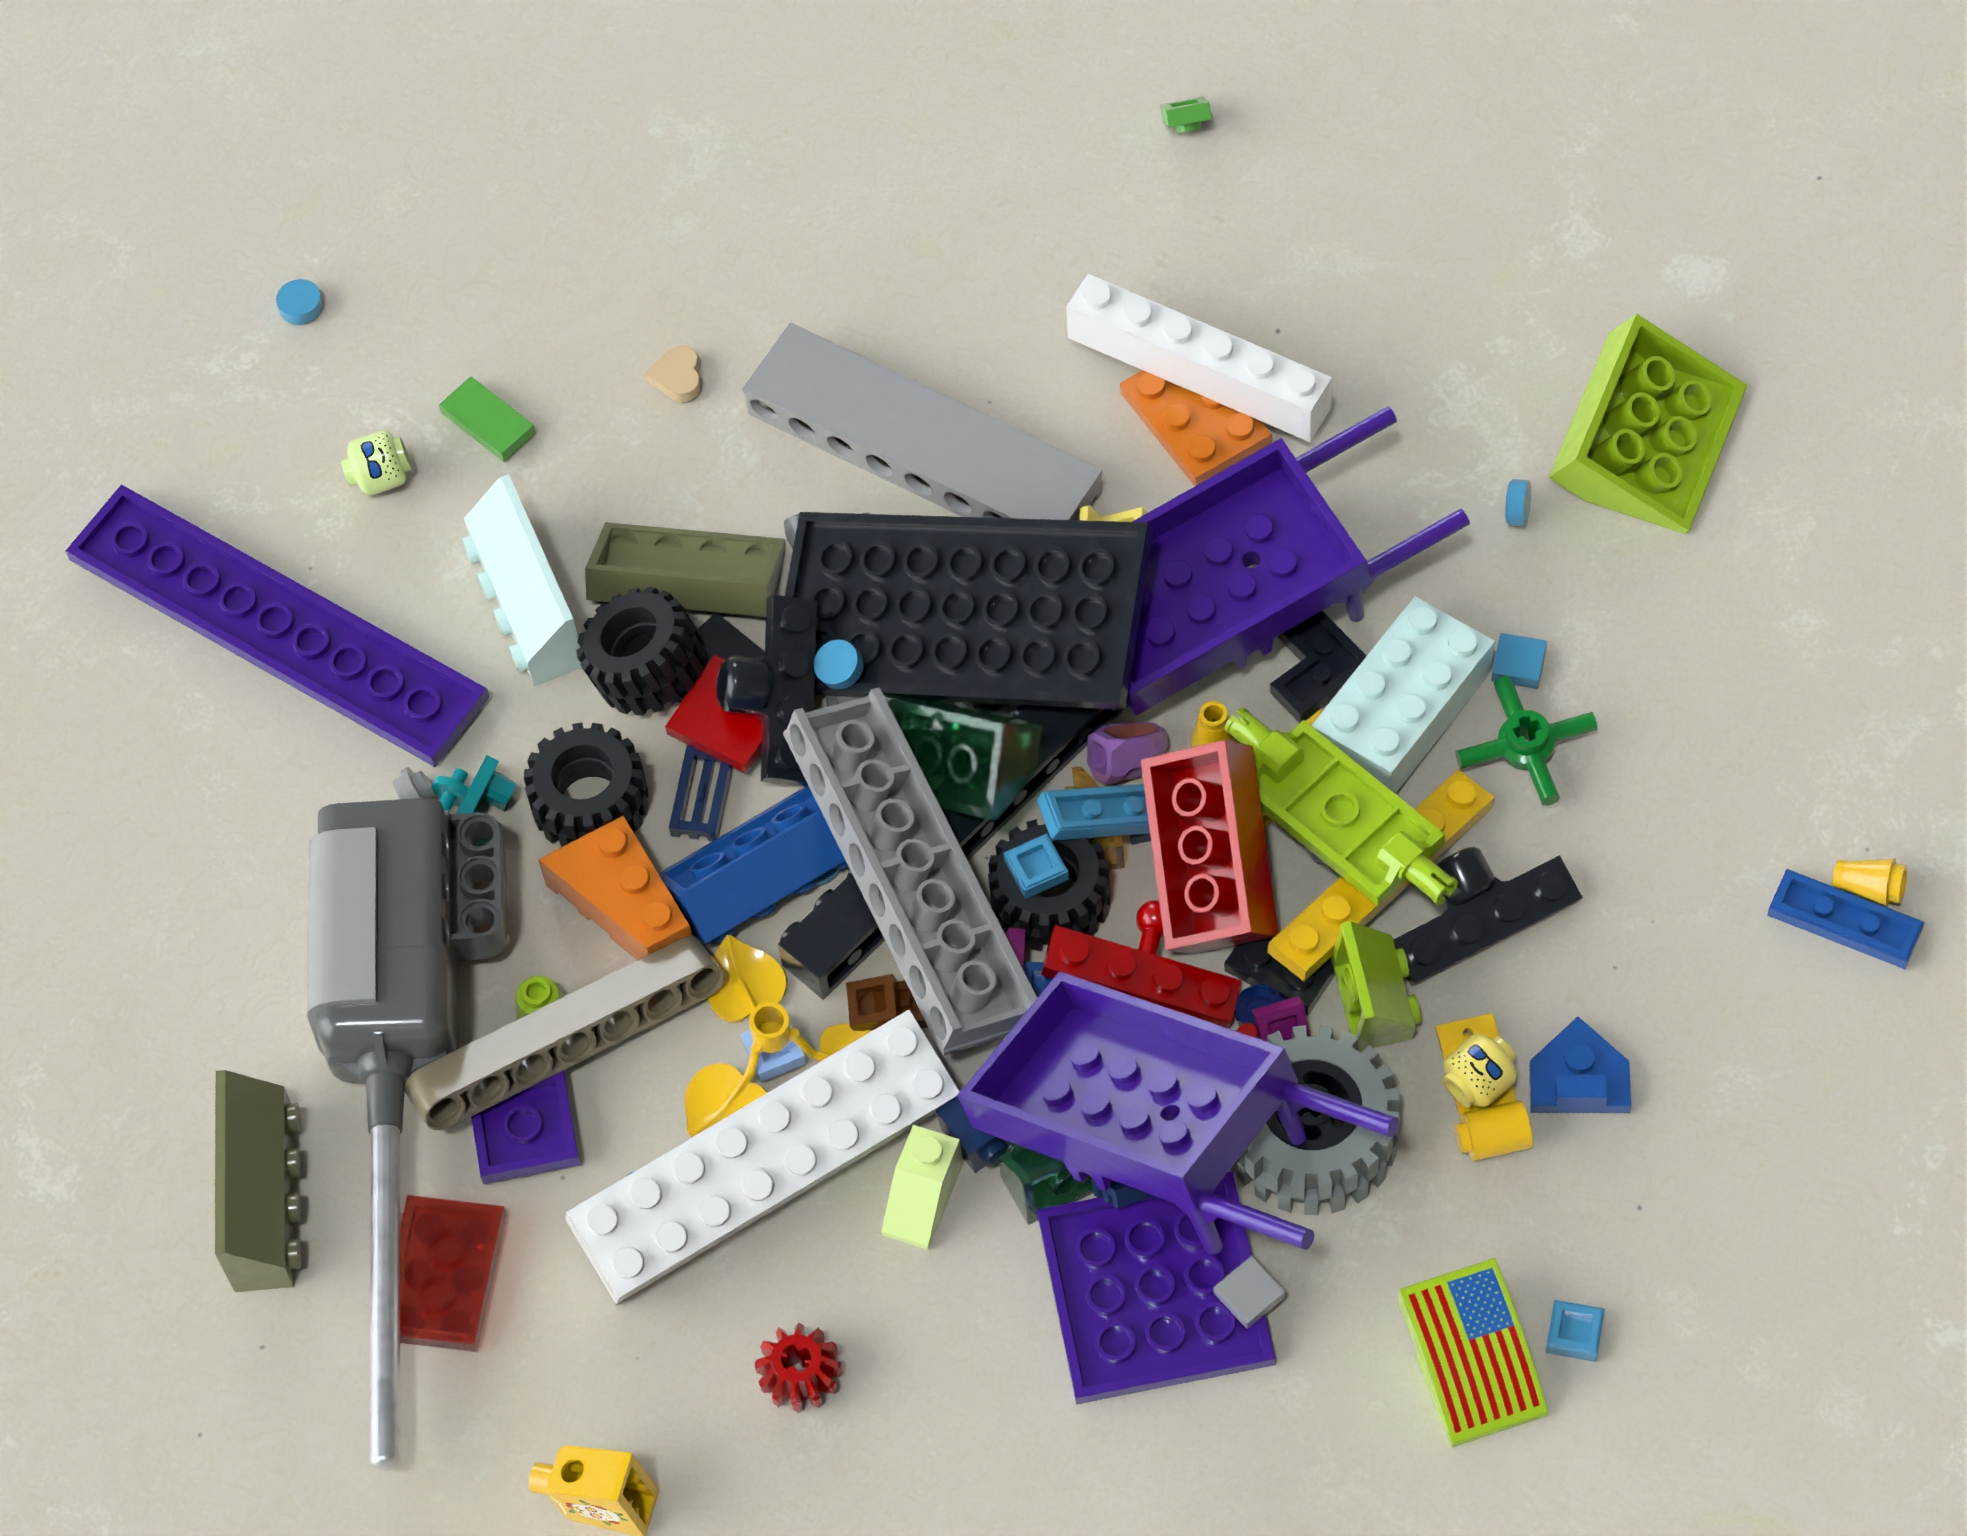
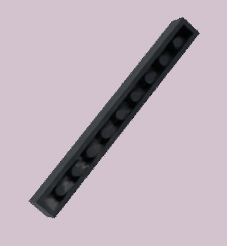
(841, 926)

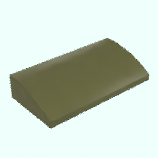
(695, 566)

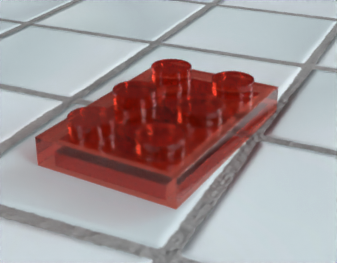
(447, 1270)

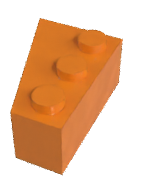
(616, 888)

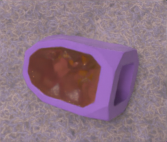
(1117, 749)

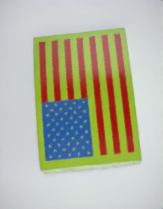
(1472, 1352)

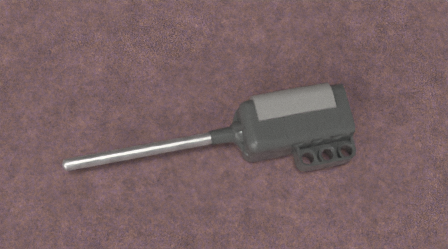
(383, 954)

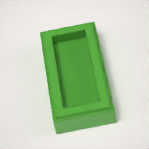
(487, 419)

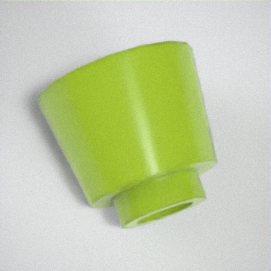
(535, 994)

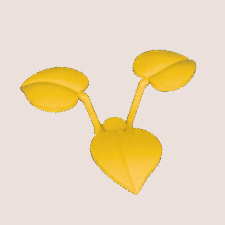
(754, 989)

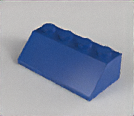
(754, 867)

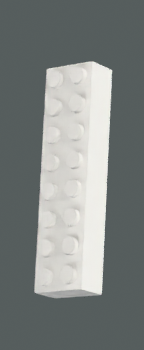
(761, 1157)

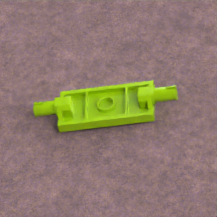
(1342, 811)

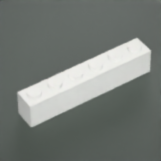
(1199, 357)

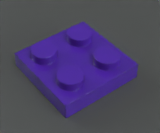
(527, 1133)

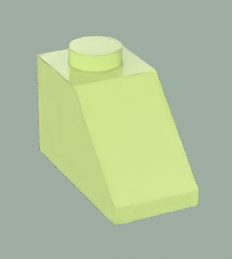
(922, 1186)

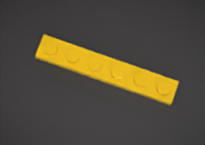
(1312, 935)

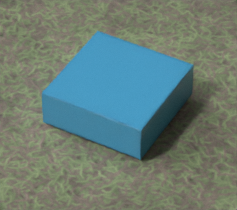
(1520, 659)
(1036, 866)
(1575, 1330)

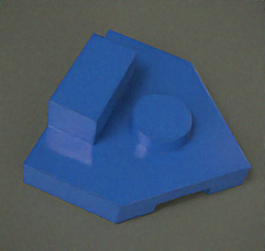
(1579, 1074)

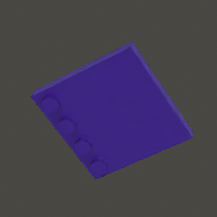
(1141, 1296)

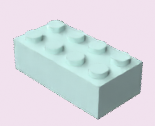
(1407, 692)

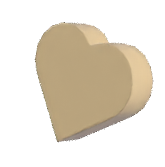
(676, 374)

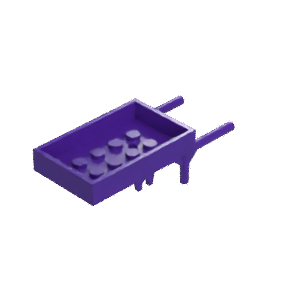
(1265, 512)
(1147, 1100)

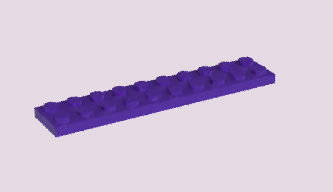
(278, 625)

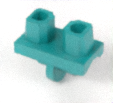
(487, 786)

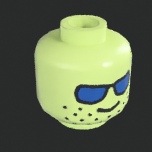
(376, 462)

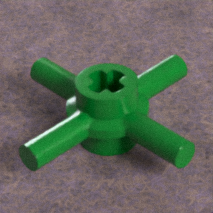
(1528, 754)

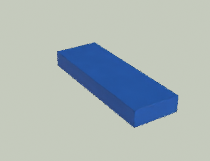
(1845, 918)

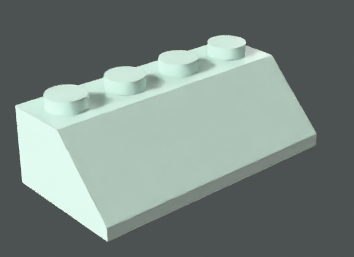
(522, 584)

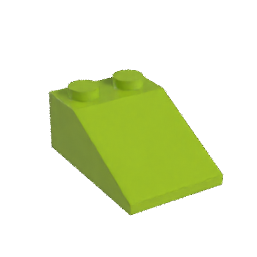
(1373, 986)

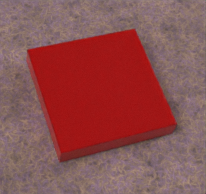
(707, 727)

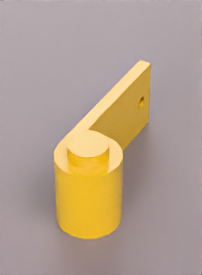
(1492, 1129)

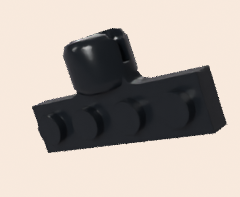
(776, 683)
(1484, 911)

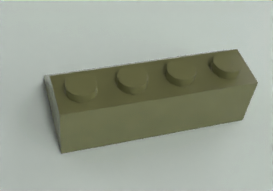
(256, 1182)

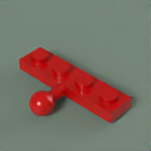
(1142, 971)

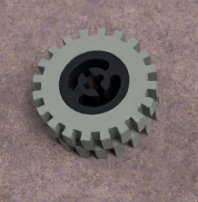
(1332, 1158)

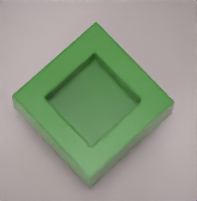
(1186, 114)

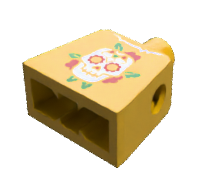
(598, 1488)

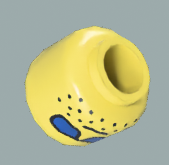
(1479, 1070)

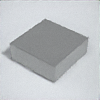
(1249, 1292)

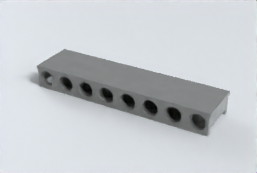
(914, 434)
(911, 871)

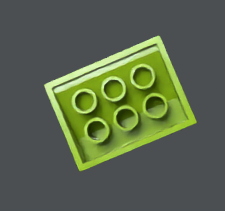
(1648, 427)

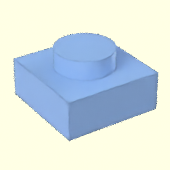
(775, 1063)

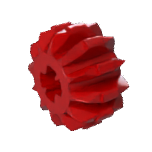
(789, 1383)

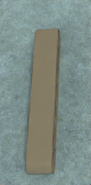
(564, 1033)

